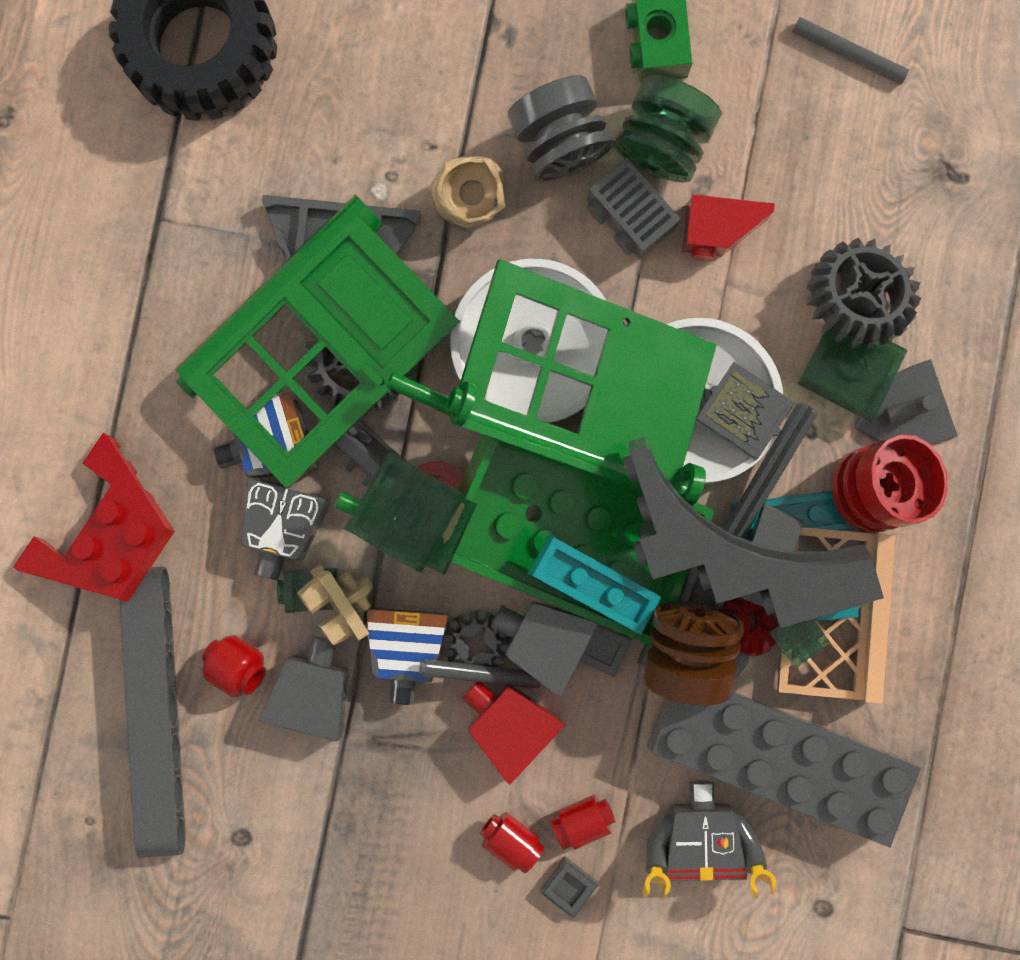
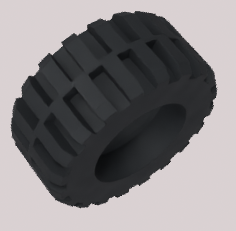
(199, 87)

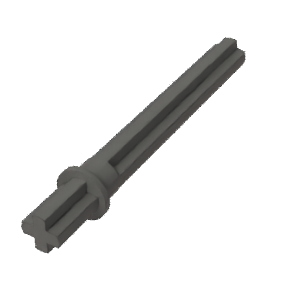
(770, 470)

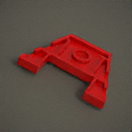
(116, 541)

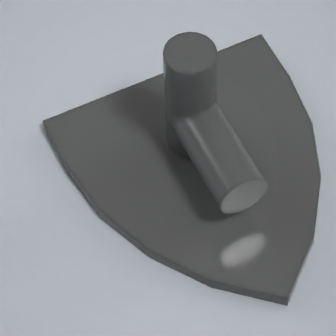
(912, 408)

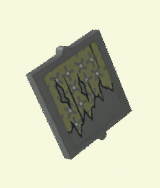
(745, 411)

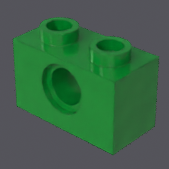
(661, 57)

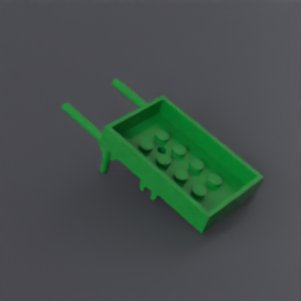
(569, 504)

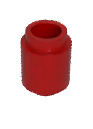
(583, 822)
(511, 842)

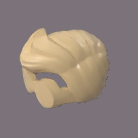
(468, 191)

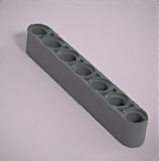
(153, 718)

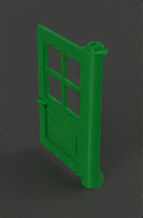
(358, 306)
(642, 386)

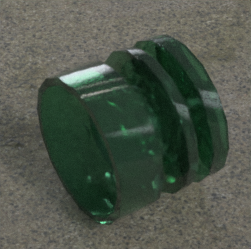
(667, 128)

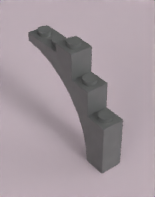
(789, 582)

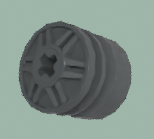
(560, 128)

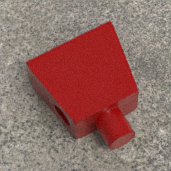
(510, 727)

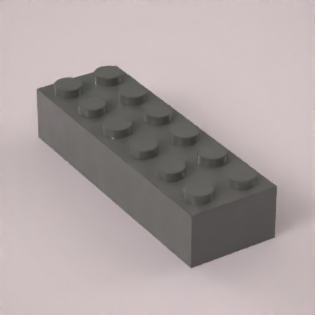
(789, 763)

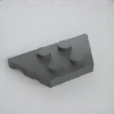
(299, 219)

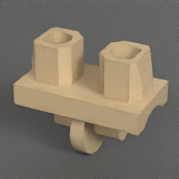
(345, 620)

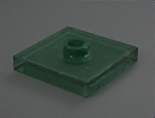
(852, 376)
(405, 512)

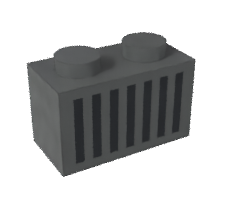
(631, 209)

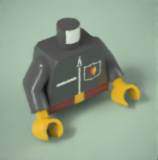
(704, 844)

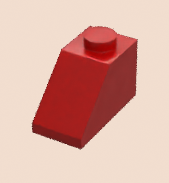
(719, 224)

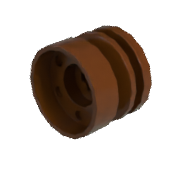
(693, 653)

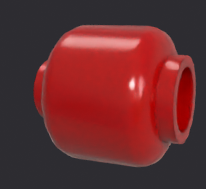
(233, 666)

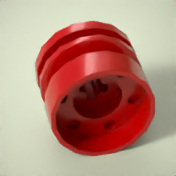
(890, 484)

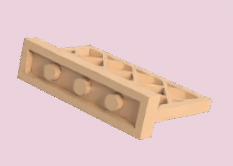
(871, 627)

